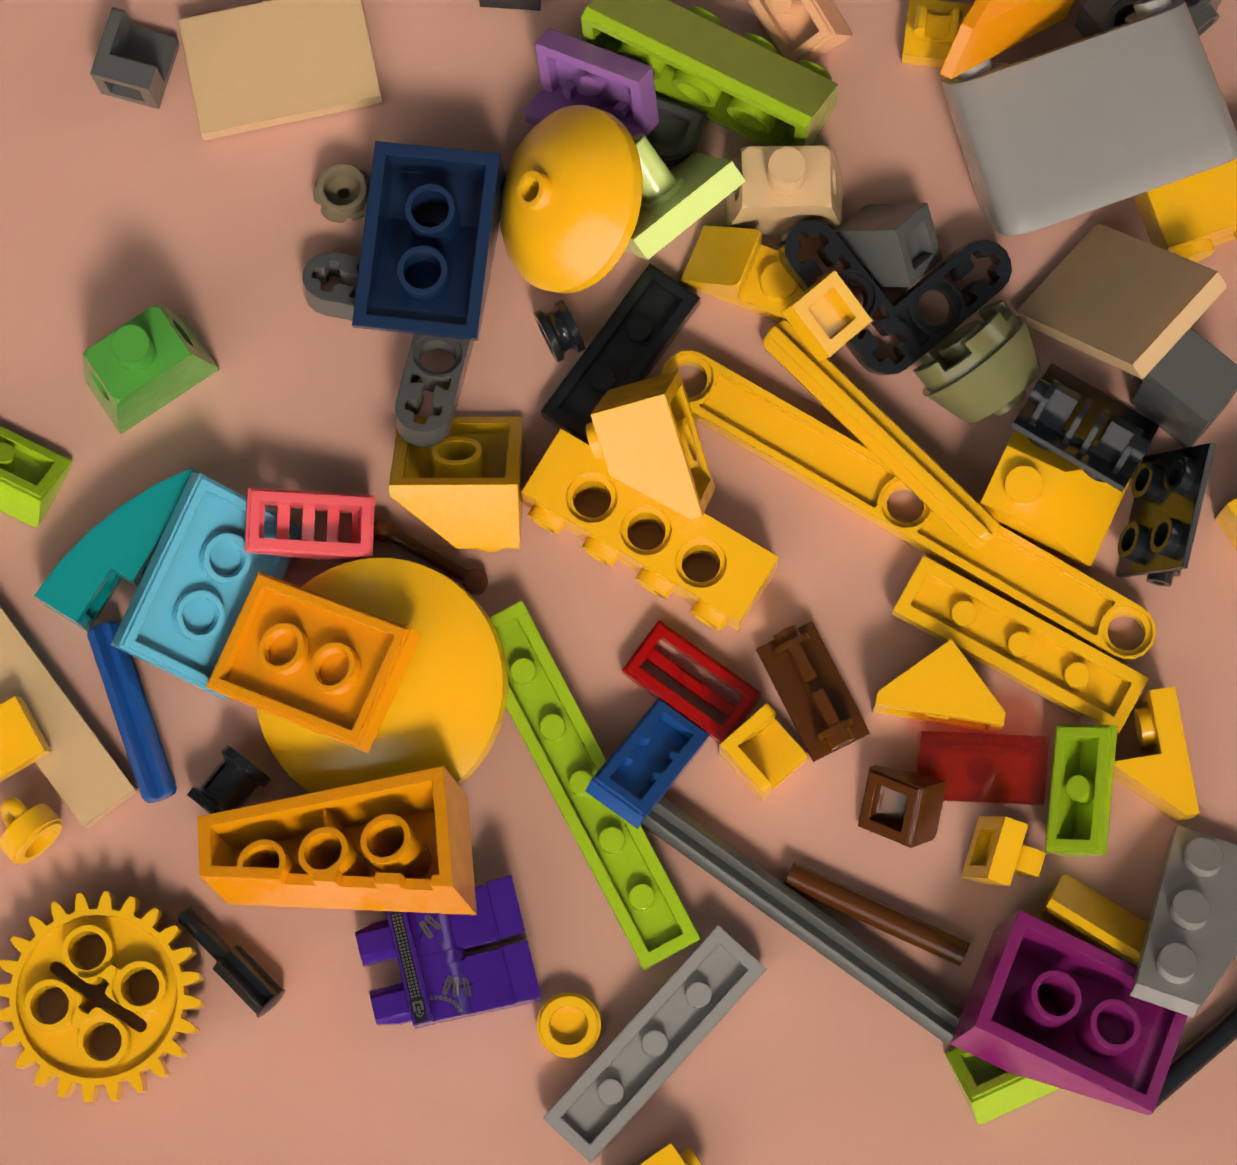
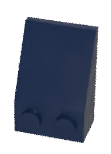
(428, 240)

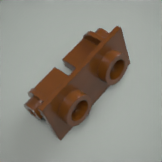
(812, 690)

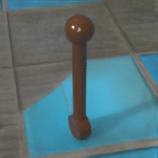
(474, 580)

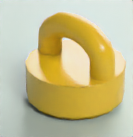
(27, 830)

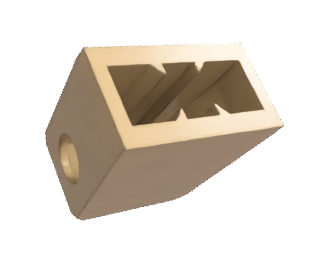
(785, 188)

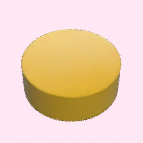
(569, 1025)

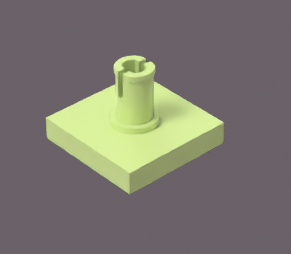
(677, 196)

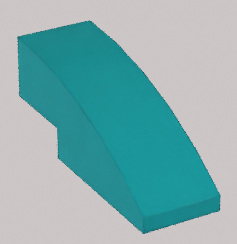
(110, 553)

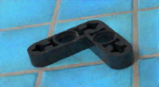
(902, 315)

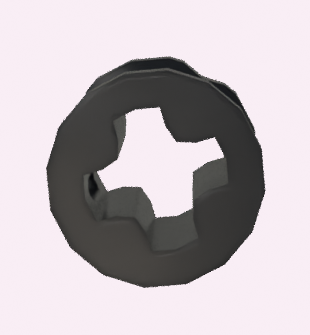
(229, 783)

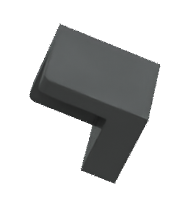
(133, 61)
(892, 242)

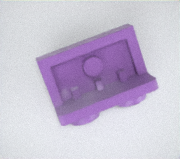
(595, 77)

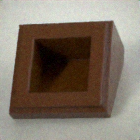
(902, 805)

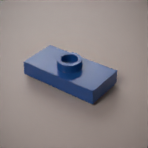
(647, 763)

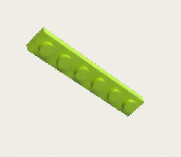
(567, 762)

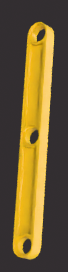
(863, 485)

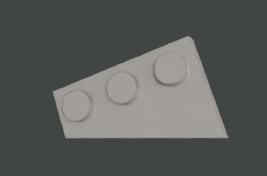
(1190, 924)

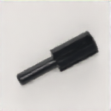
(234, 965)

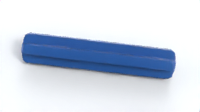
(132, 715)

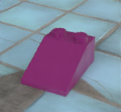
(1067, 1017)

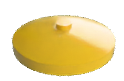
(446, 701)

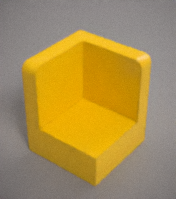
(762, 752)

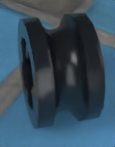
(559, 331)

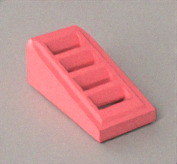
(358, 505)

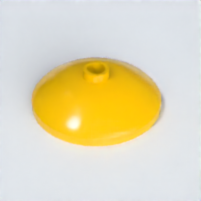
(571, 199)

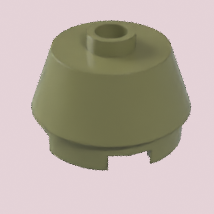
(981, 365)

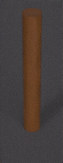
(877, 914)

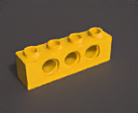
(743, 565)

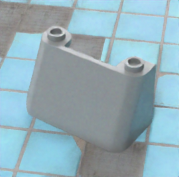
(1091, 120)

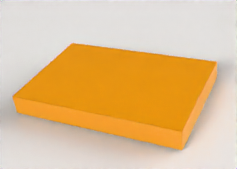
(314, 661)

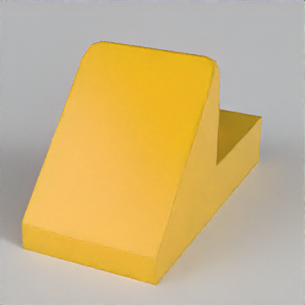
(741, 271)
(1166, 774)

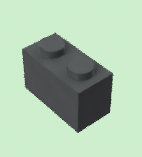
(1187, 388)

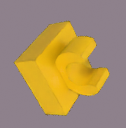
(931, 31)
(826, 316)
(998, 852)

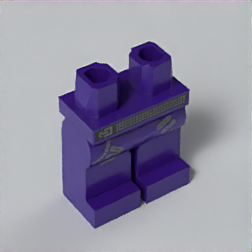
(434, 966)

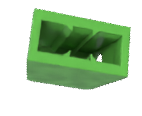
(145, 365)

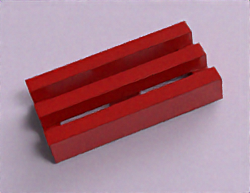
(646, 651)

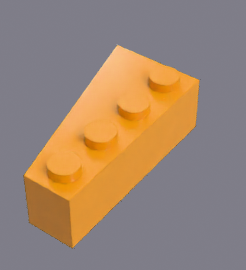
(349, 847)

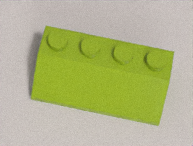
(717, 71)

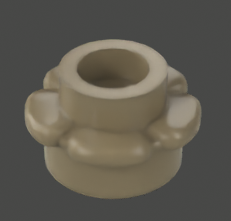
(338, 178)

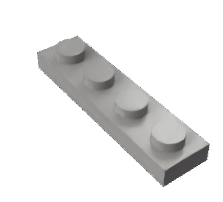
(654, 1044)

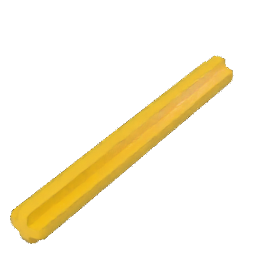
(883, 437)

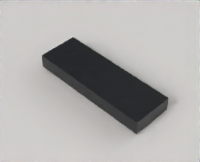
(622, 349)

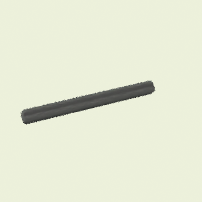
(804, 920)

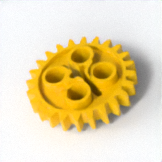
(66, 1046)

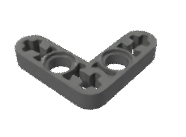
(415, 378)

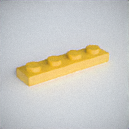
(1019, 645)

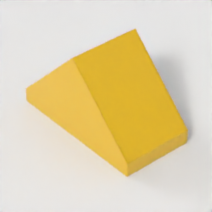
(942, 691)

